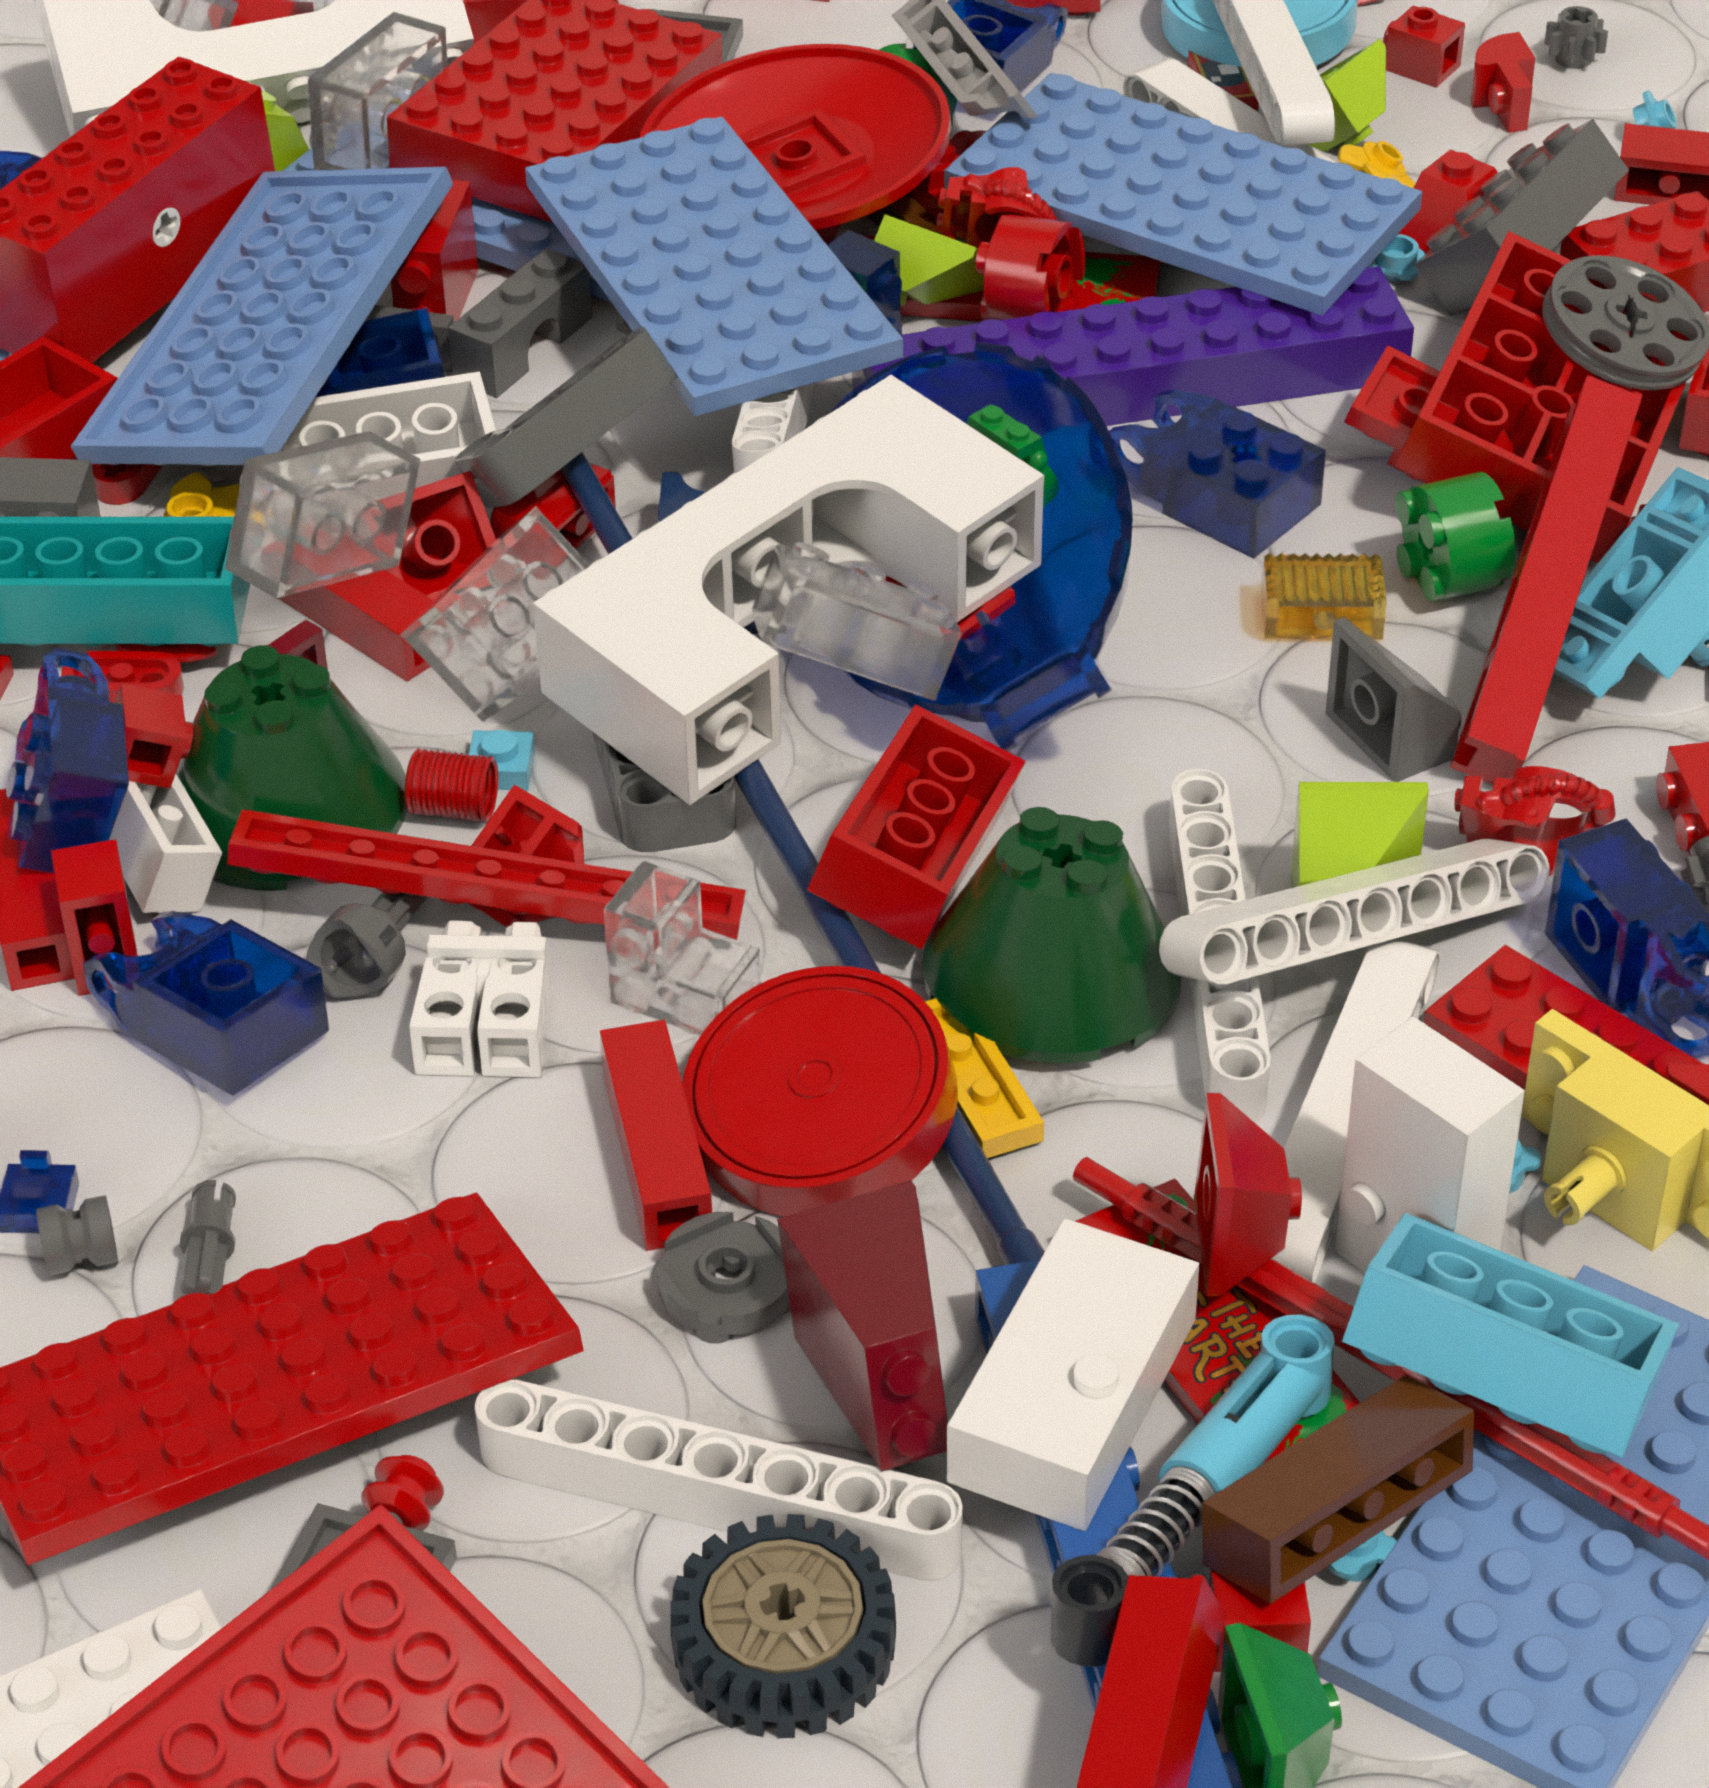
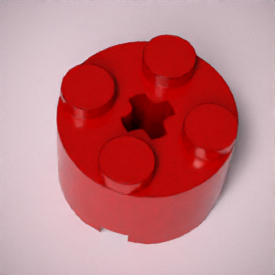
(1030, 267)

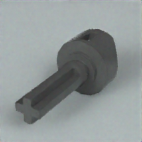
(363, 944)

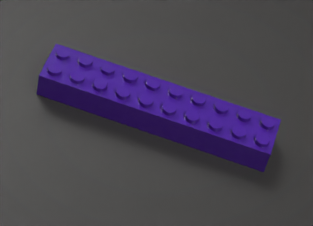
(1197, 342)

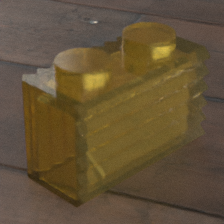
(1309, 593)

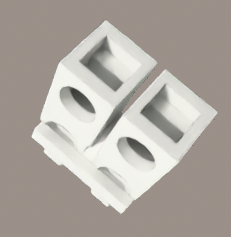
(483, 989)

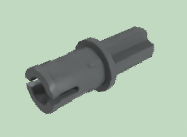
(207, 1239)

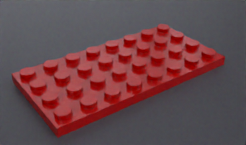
(268, 1372)

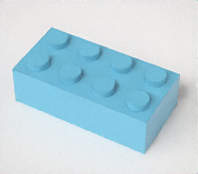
(1510, 1335)

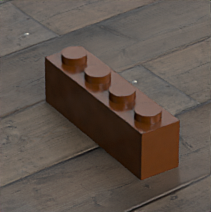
(1337, 1488)

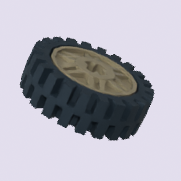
(783, 1625)

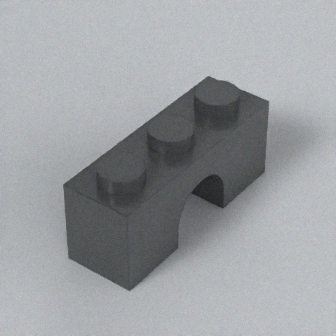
(541, 298)

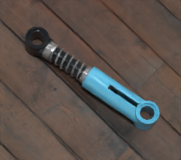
(1235, 1437)

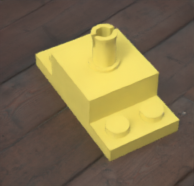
(1616, 1136)

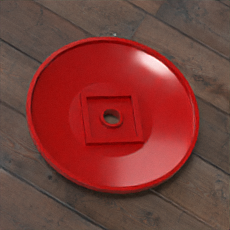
(826, 121)

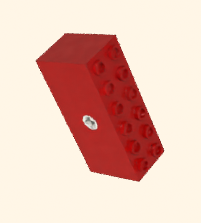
(127, 208)

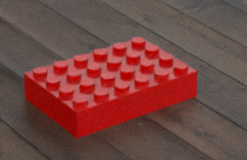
(544, 88)
(1509, 394)

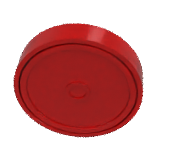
(820, 1089)

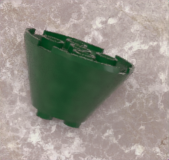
(288, 745)
(1053, 945)

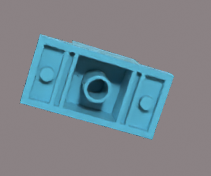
(1645, 594)

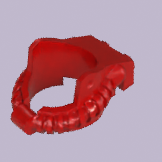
(973, 195)
(1521, 807)

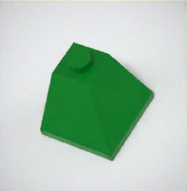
(1274, 1711)

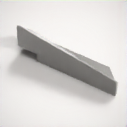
(960, 59)

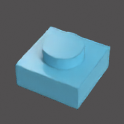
(512, 751)

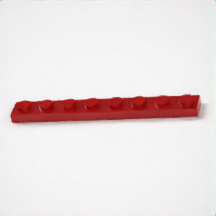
(447, 870)

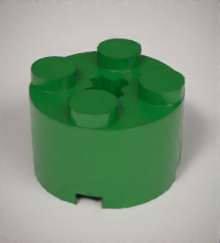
(1455, 536)

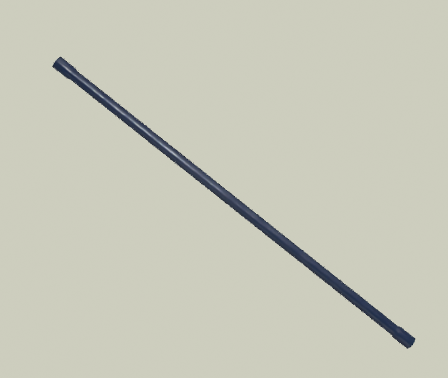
(985, 1189)

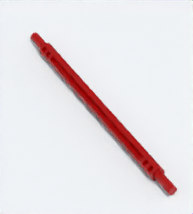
(1293, 1294)

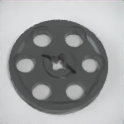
(1607, 324)

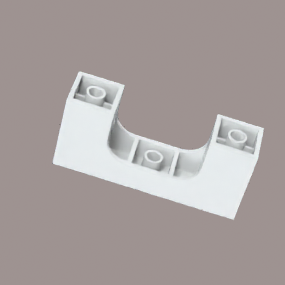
(115, 45)
(655, 633)

